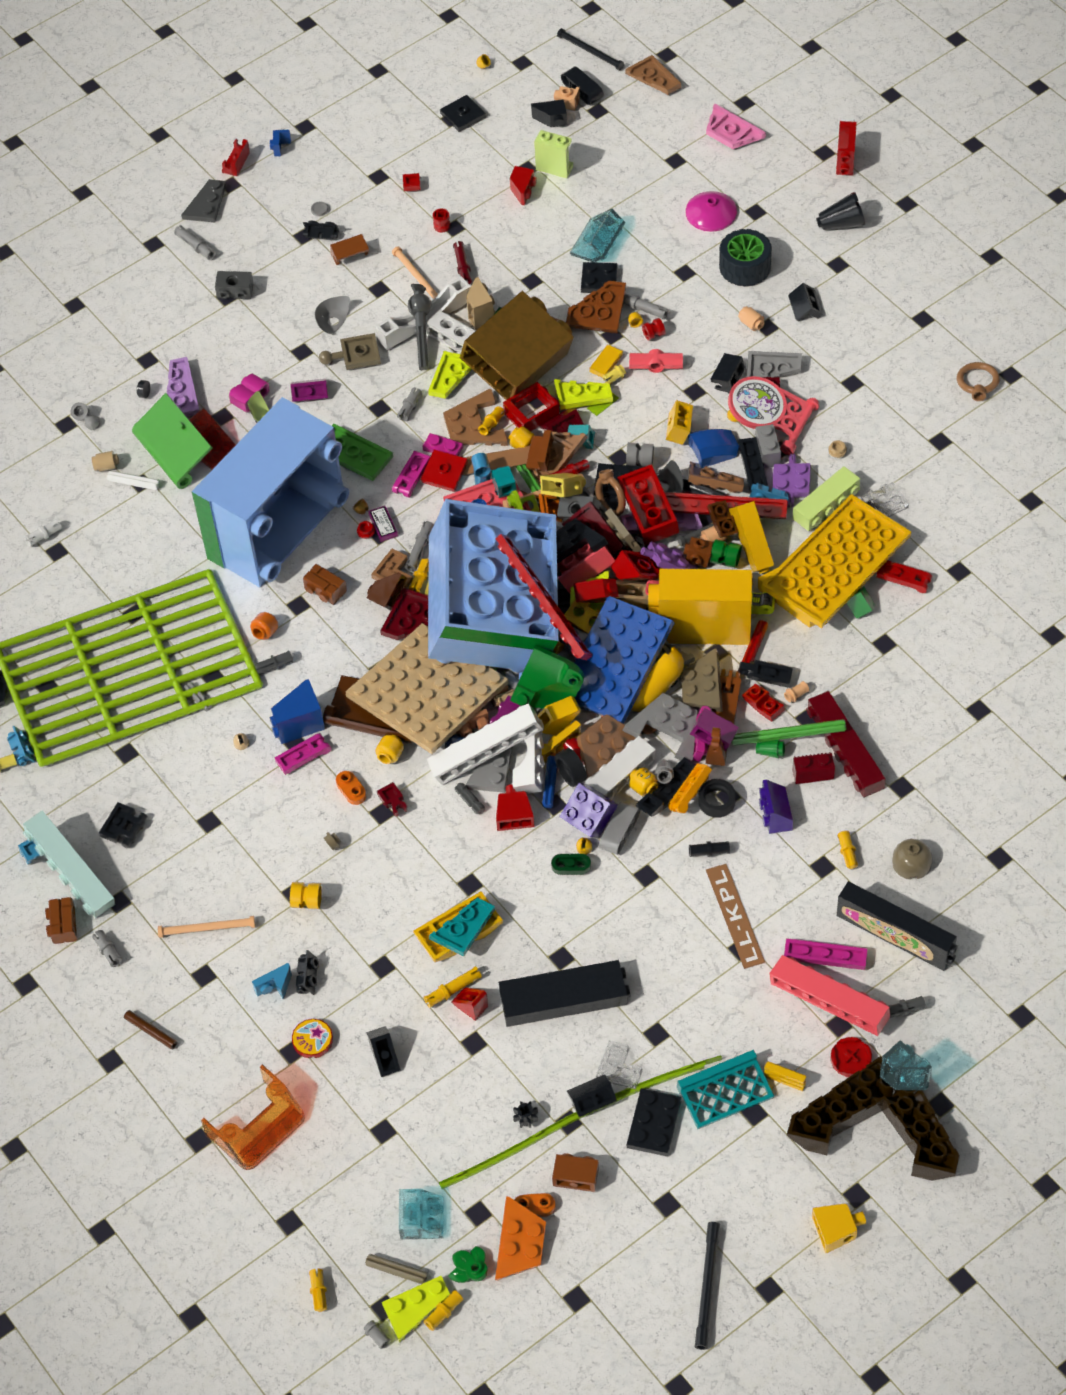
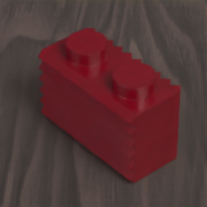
(813, 768)

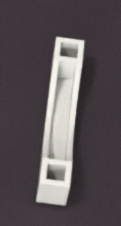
(396, 330)

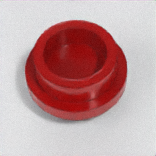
(365, 529)

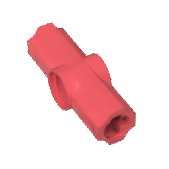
(656, 360)

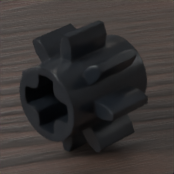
(525, 1114)

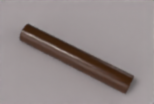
(150, 1029)

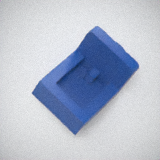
(279, 137)

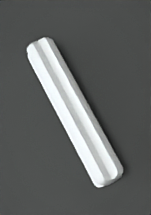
(133, 480)

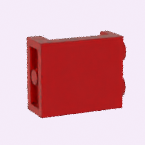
(846, 148)

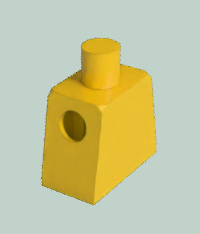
(836, 1225)

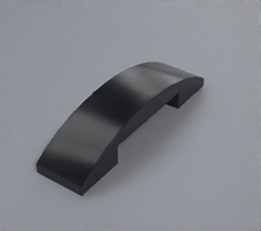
(661, 796)

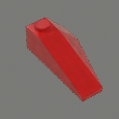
(634, 566)

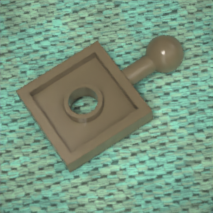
(349, 352)

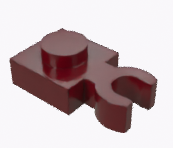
(391, 796)

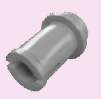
(375, 1332)

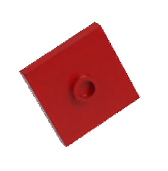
(444, 470)

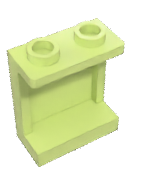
(553, 154)

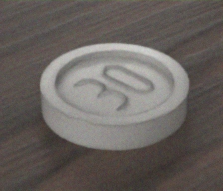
(319, 208)

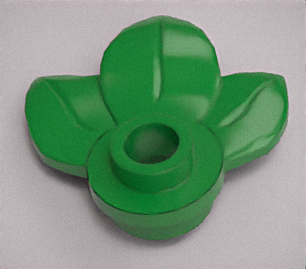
(467, 1263)

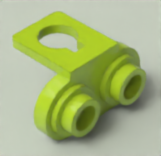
(515, 501)

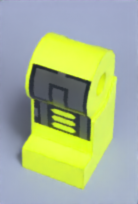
(762, 603)

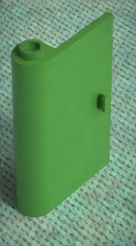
(168, 443)

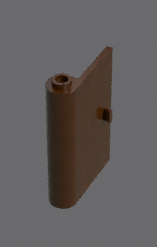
(351, 716)

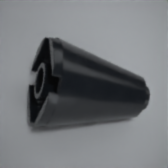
(842, 214)

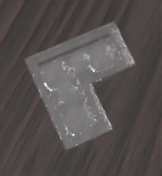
(614, 1066)

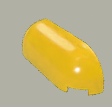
(660, 678)

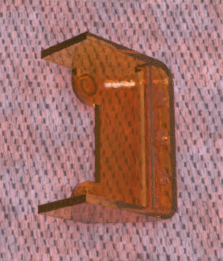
(265, 1131)

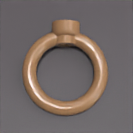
(978, 391)
(607, 477)

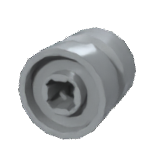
(639, 454)

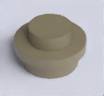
(332, 840)

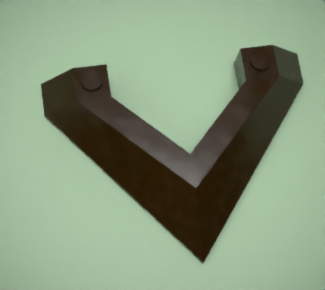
(865, 1096)

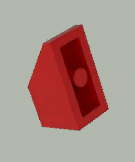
(595, 590)

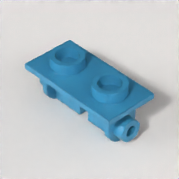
(761, 491)
(19, 740)

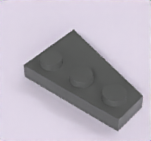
(206, 203)

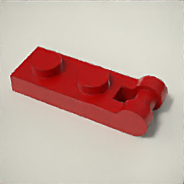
(904, 576)

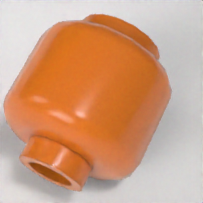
(264, 626)

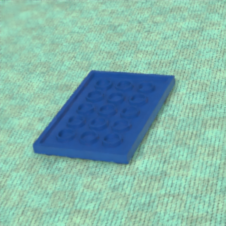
(623, 649)

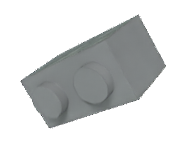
(768, 445)

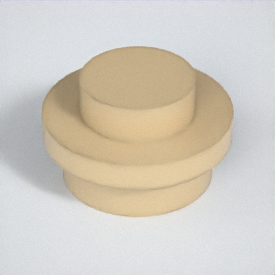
(837, 449)

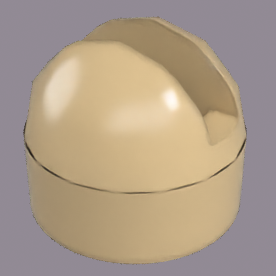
(242, 746)

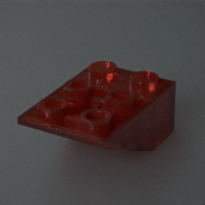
(215, 437)

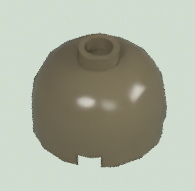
(912, 859)

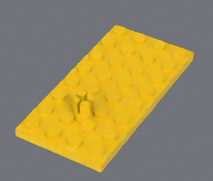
(836, 560)

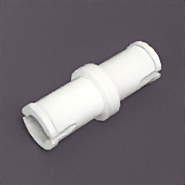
(43, 532)

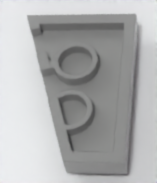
(773, 364)
(492, 773)

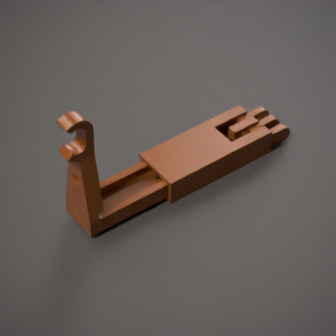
(716, 754)

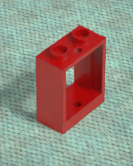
(512, 405)

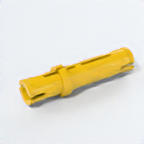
(445, 991)

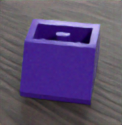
(776, 807)

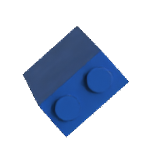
(297, 714)

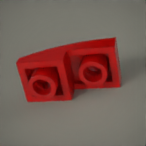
(763, 703)

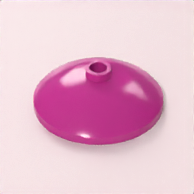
(711, 211)

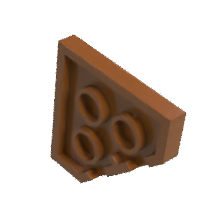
(599, 309)

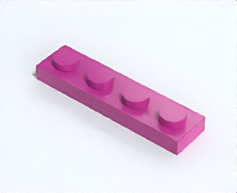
(826, 954)

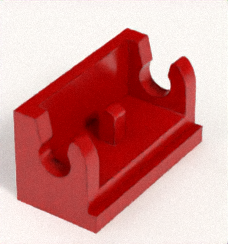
(236, 159)

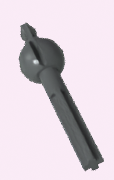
(419, 306)

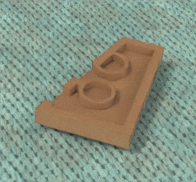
(708, 477)

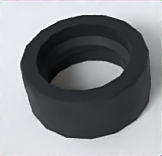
(570, 767)
(717, 785)

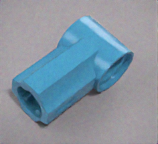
(481, 468)

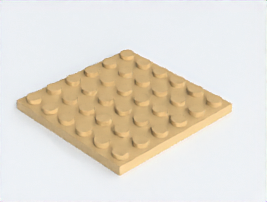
(422, 695)

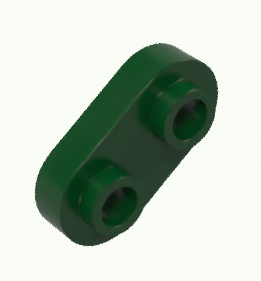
(571, 864)

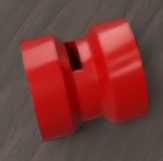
(441, 220)
(652, 329)

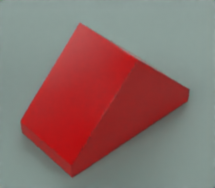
(471, 1002)

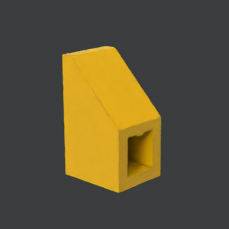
(559, 715)

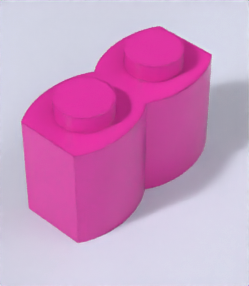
(242, 393)

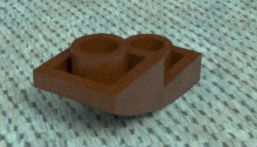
(721, 519)

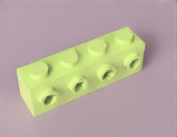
(826, 498)

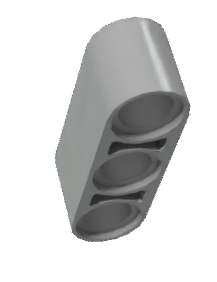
(619, 827)

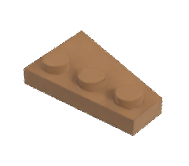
(654, 74)

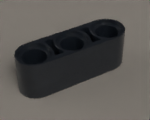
(589, 89)

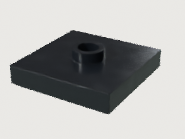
(462, 113)

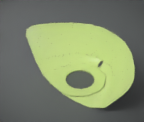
(257, 406)

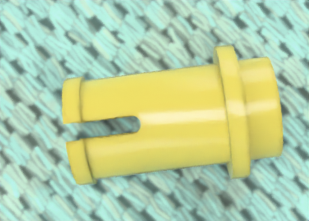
(616, 373)
(7, 761)

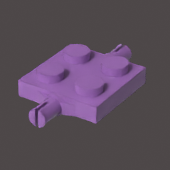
(793, 479)
(667, 557)

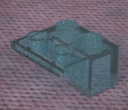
(905, 1068)
(420, 1214)

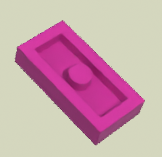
(442, 444)

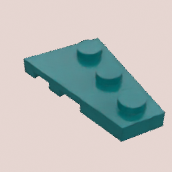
(465, 927)

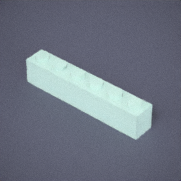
(68, 864)

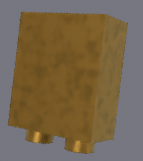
(517, 345)

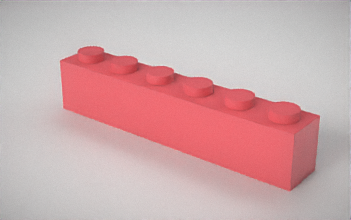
(830, 995)

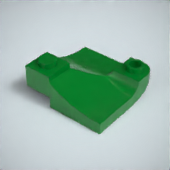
(547, 679)

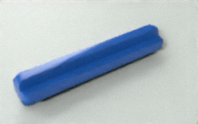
(550, 780)

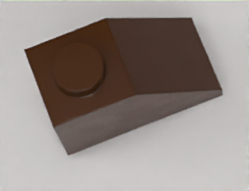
(386, 590)

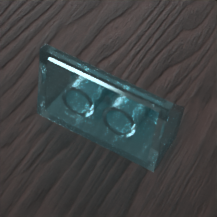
(598, 236)

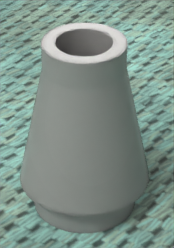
(664, 772)

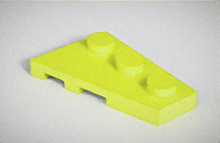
(448, 375)
(579, 395)
(413, 1306)

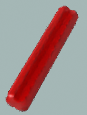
(755, 641)

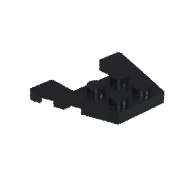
(573, 537)

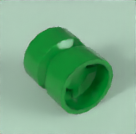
(725, 553)

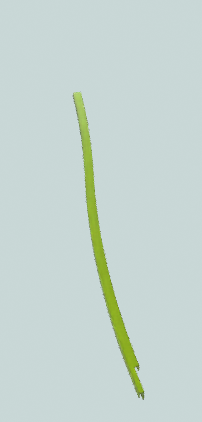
(570, 1119)

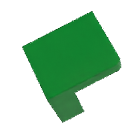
(861, 603)

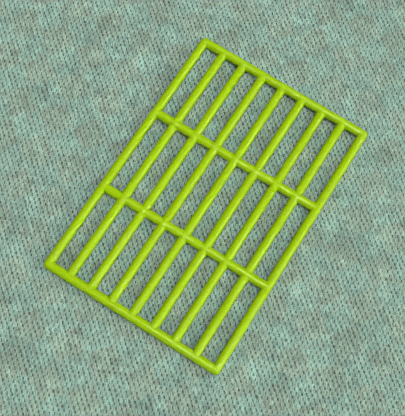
(91, 678)

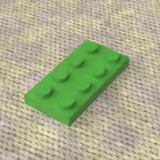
(361, 454)

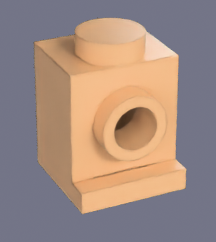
(570, 96)

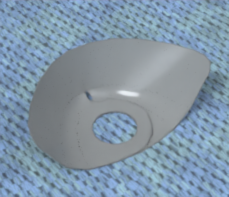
(330, 308)

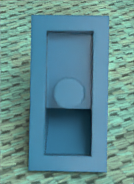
(276, 979)

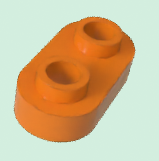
(349, 786)
(534, 1203)

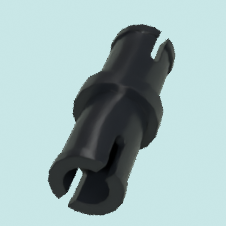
(709, 849)

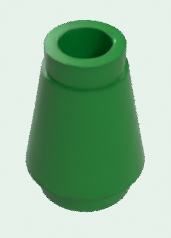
(771, 748)

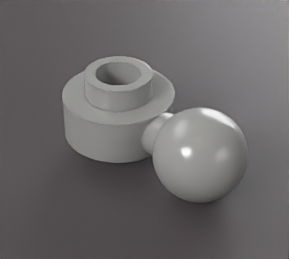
(91, 422)

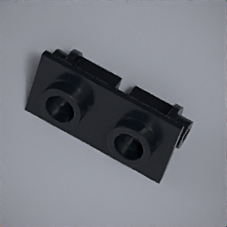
(327, 229)
(308, 966)

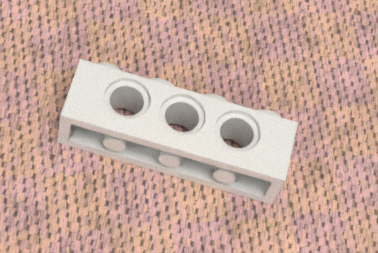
(448, 330)

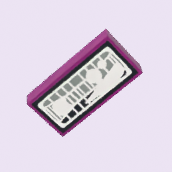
(383, 523)

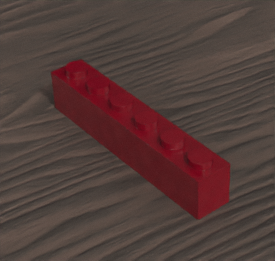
(847, 746)

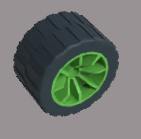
(745, 257)

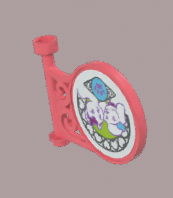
(761, 402)

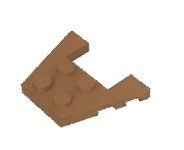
(464, 420)

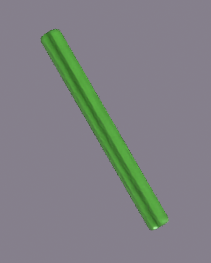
(789, 732)

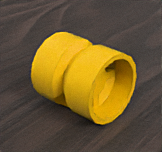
(305, 895)

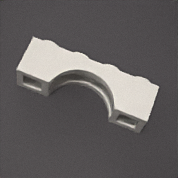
(528, 774)

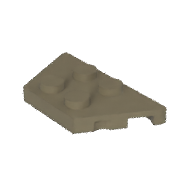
(621, 531)
(702, 682)

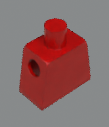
(513, 810)

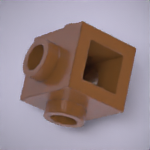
(698, 551)

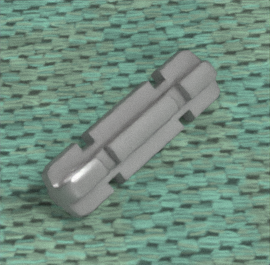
(197, 697)

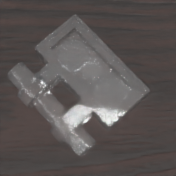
(891, 504)

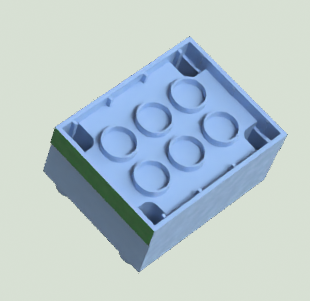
(270, 492)
(475, 596)

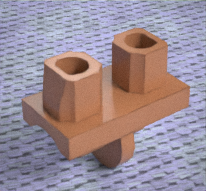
(478, 721)

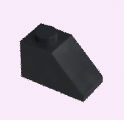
(550, 113)
(383, 1051)

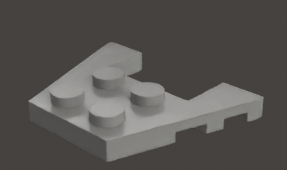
(670, 718)

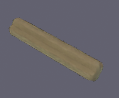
(396, 1269)

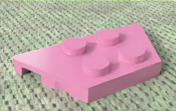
(732, 129)

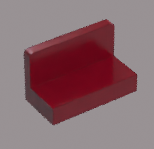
(561, 422)

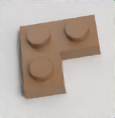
(391, 565)

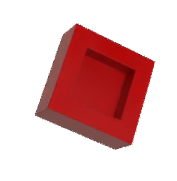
(411, 182)

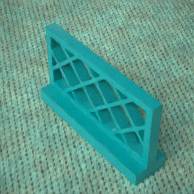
(716, 1073)

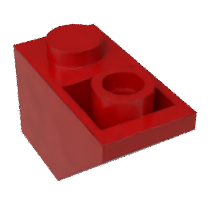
(521, 183)

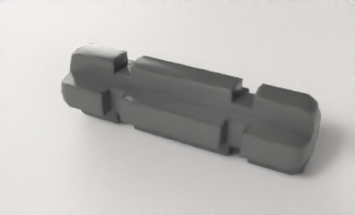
(470, 799)

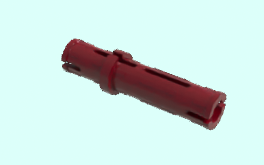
(463, 267)

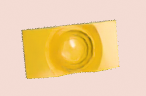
(439, 952)

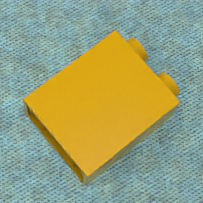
(704, 605)

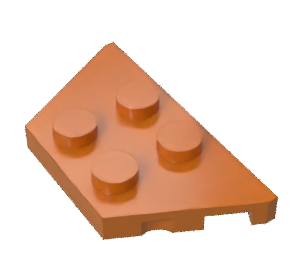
(520, 1240)

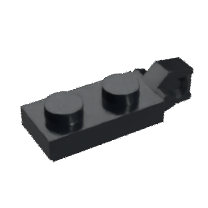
(766, 672)

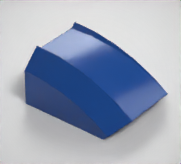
(713, 446)

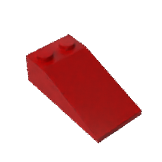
(648, 505)

